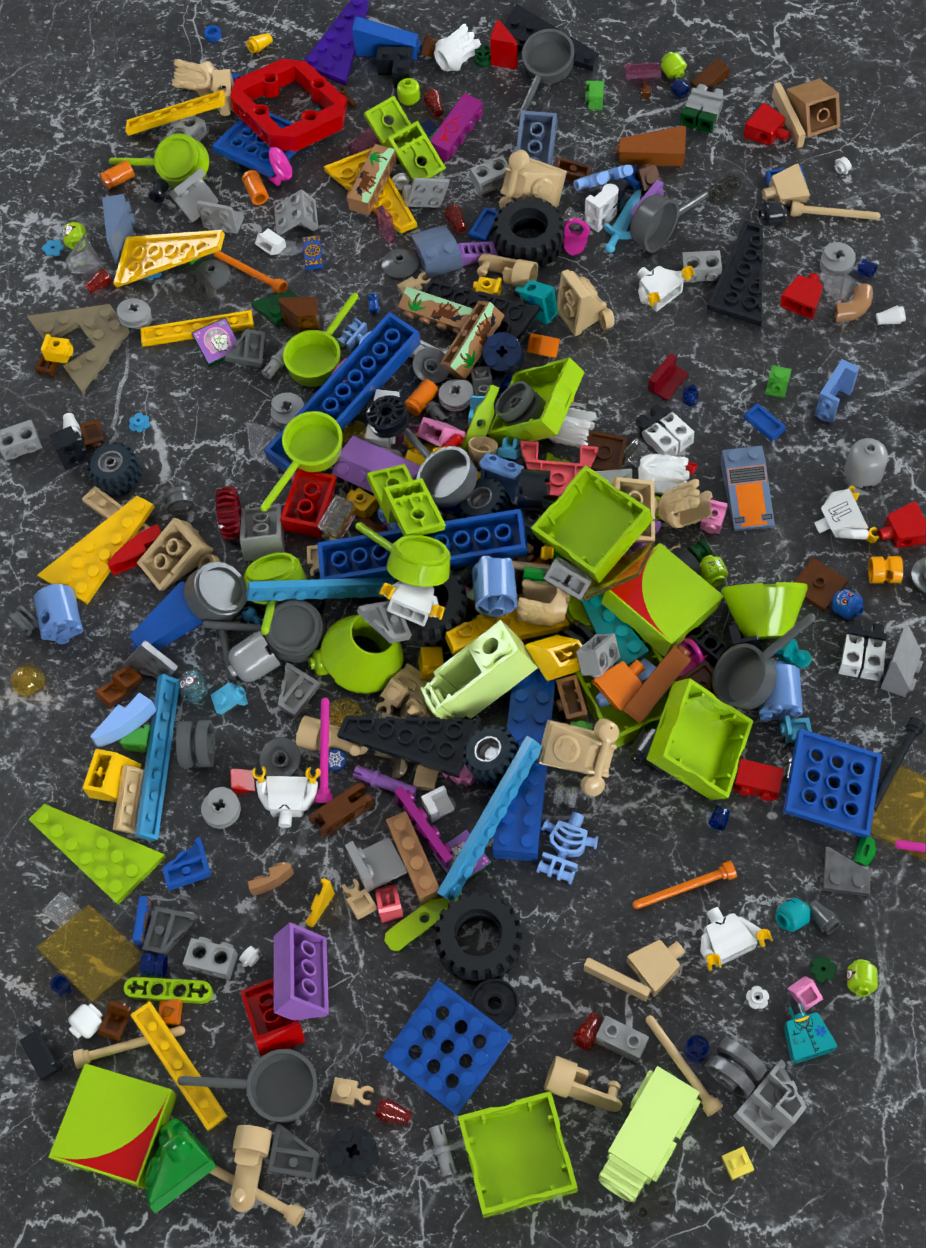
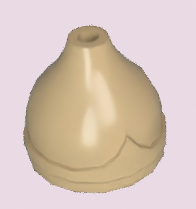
(479, 446)

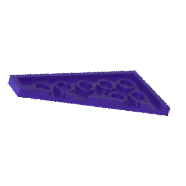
(336, 48)

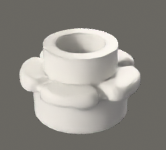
(842, 165)
(400, 179)
(249, 957)
(753, 1002)

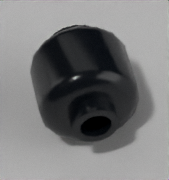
(772, 213)

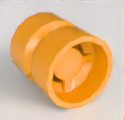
(888, 569)

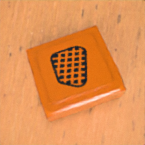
(171, 1011)

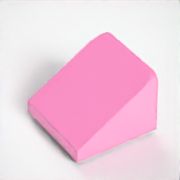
(805, 992)

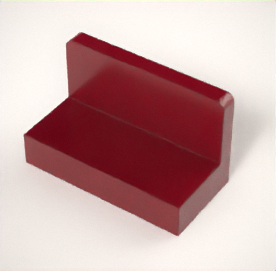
(667, 378)

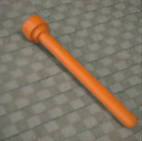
(277, 285)
(726, 871)

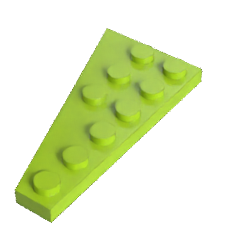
(105, 857)

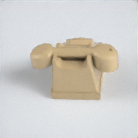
(532, 179)
(580, 304)
(644, 493)
(175, 554)
(581, 751)

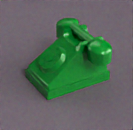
(177, 1165)

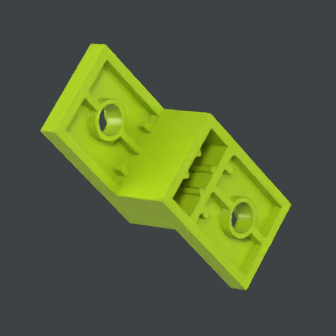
(406, 138)
(405, 501)

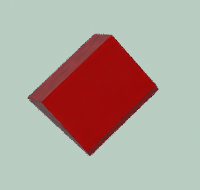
(503, 47)

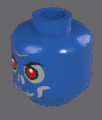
(847, 604)

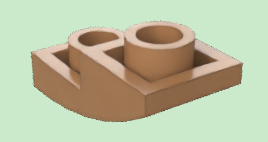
(278, 875)

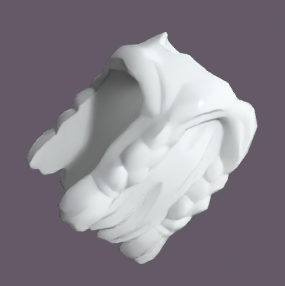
(455, 49)
(575, 428)
(664, 470)

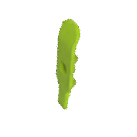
(485, 412)
(412, 927)

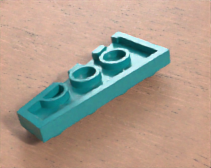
(606, 622)

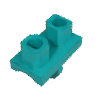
(792, 655)

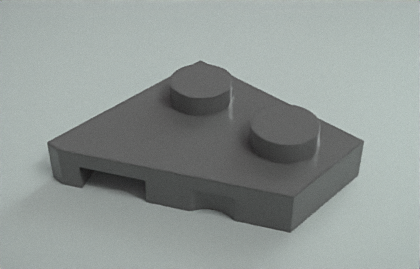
(247, 349)
(166, 929)
(292, 1155)

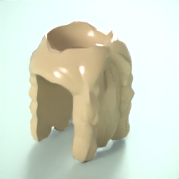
(194, 76)
(684, 505)
(542, 603)

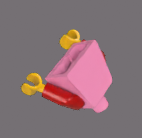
(438, 434)

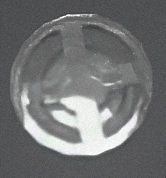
(569, 214)

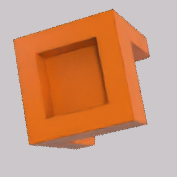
(543, 345)

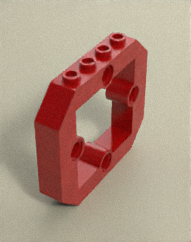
(267, 82)

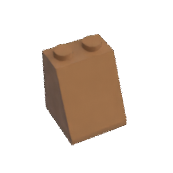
(815, 106)

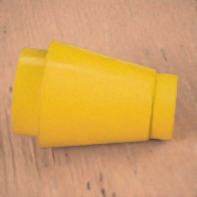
(258, 43)

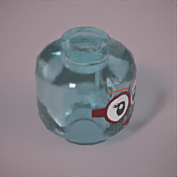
(193, 685)

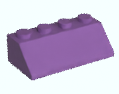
(363, 457)
(300, 973)

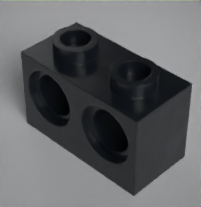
(69, 447)

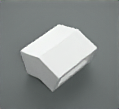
(270, 242)

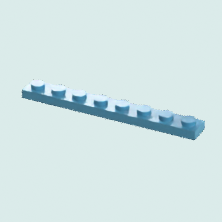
(316, 589)
(157, 758)
(490, 818)

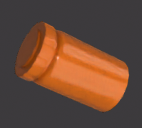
(117, 174)
(255, 187)
(421, 397)

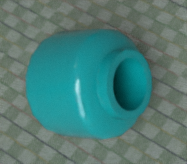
(792, 914)

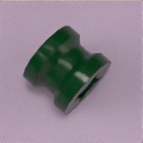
(483, 56)
(700, 550)

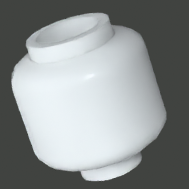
(85, 1021)

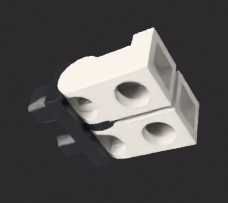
(606, 204)
(665, 431)
(866, 643)

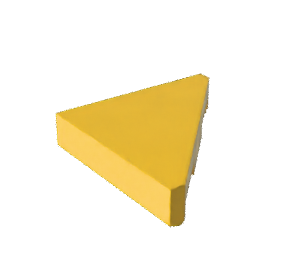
(320, 902)

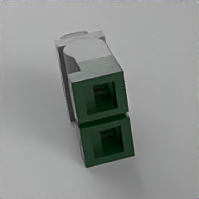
(702, 107)

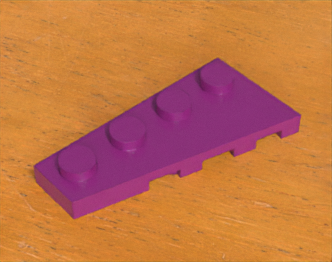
(406, 799)

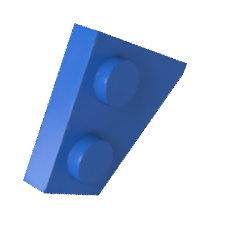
(187, 867)

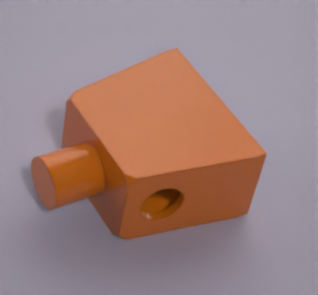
(619, 683)

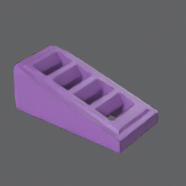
(471, 247)

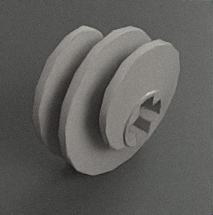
(837, 258)
(134, 313)
(455, 394)
(284, 408)
(216, 800)

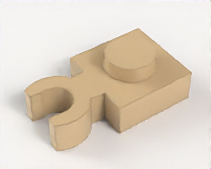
(417, 284)
(313, 560)
(394, 695)
(418, 709)
(359, 901)
(347, 1091)

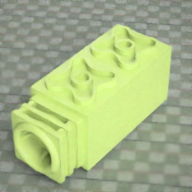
(478, 674)
(646, 1139)

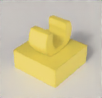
(737, 1163)

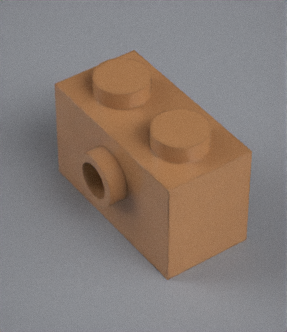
(571, 699)

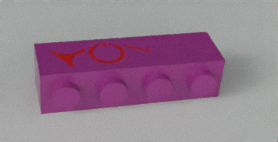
(456, 126)

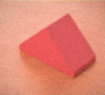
(389, 903)

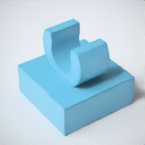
(508, 450)

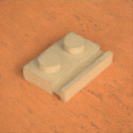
(411, 678)

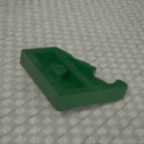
(270, 307)

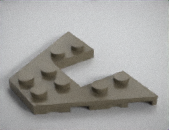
(100, 327)

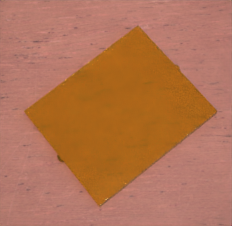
(625, 569)
(903, 811)
(90, 953)

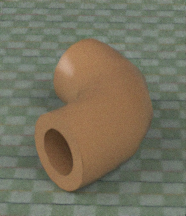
(857, 306)

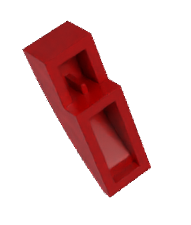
(133, 550)

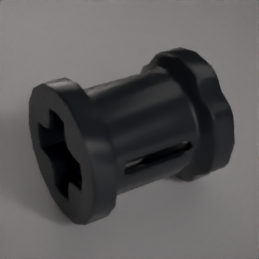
(158, 190)

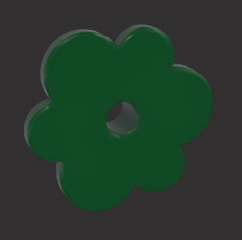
(824, 963)

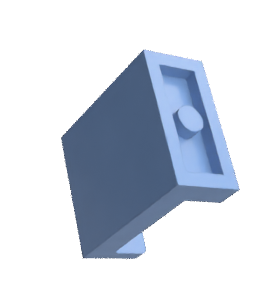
(841, 380)
(503, 471)

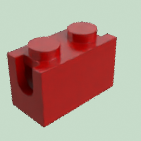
(758, 780)

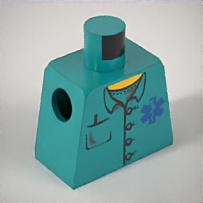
(539, 294)
(807, 1035)

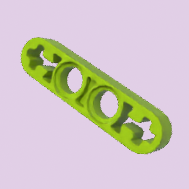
(168, 992)

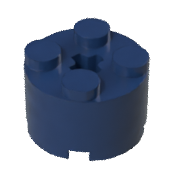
(495, 346)

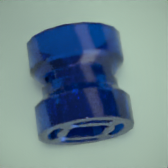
(153, 965)
(699, 1045)

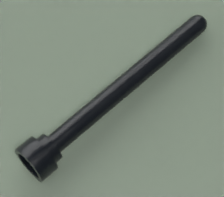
(914, 728)

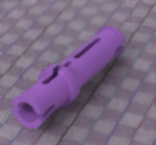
(375, 779)

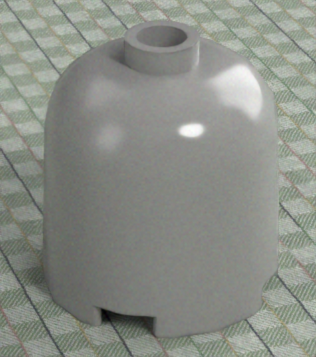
(866, 463)
(251, 658)

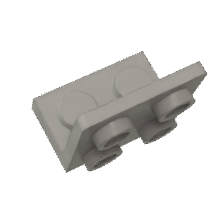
(190, 192)
(425, 192)
(296, 210)
(220, 217)
(376, 863)

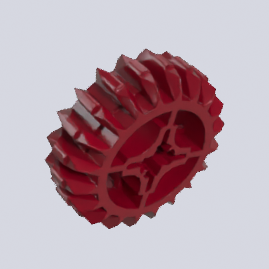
(228, 512)

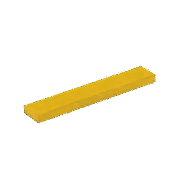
(175, 112)
(182, 330)
(178, 1064)

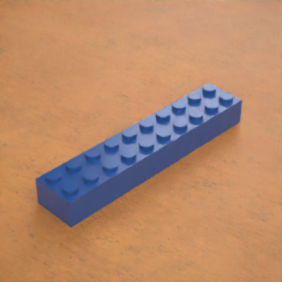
(365, 372)
(466, 539)
(520, 829)

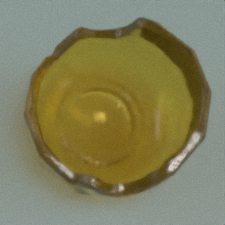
(358, 430)
(27, 679)

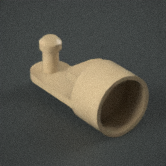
(514, 271)
(309, 737)
(567, 1080)
(250, 1147)

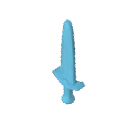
(620, 227)

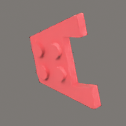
(561, 472)

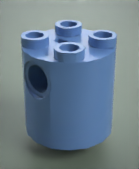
(494, 586)
(57, 613)
(786, 696)

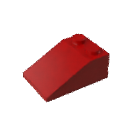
(307, 502)
(268, 1028)

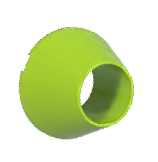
(765, 608)
(354, 667)

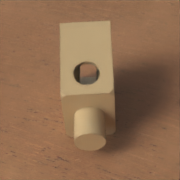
(220, 79)
(787, 186)
(656, 964)

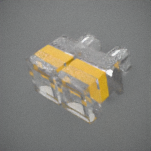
(337, 518)

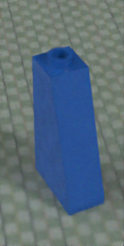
(371, 34)
(166, 622)

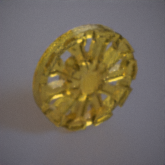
(339, 715)

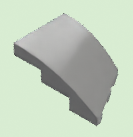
(772, 1107)

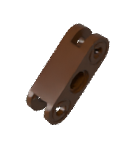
(342, 809)

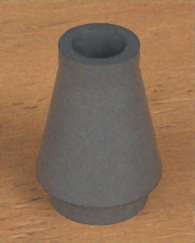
(825, 919)

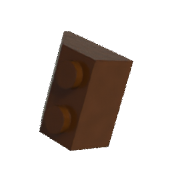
(300, 313)

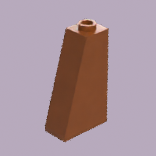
(653, 148)
(658, 683)

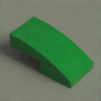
(532, 574)

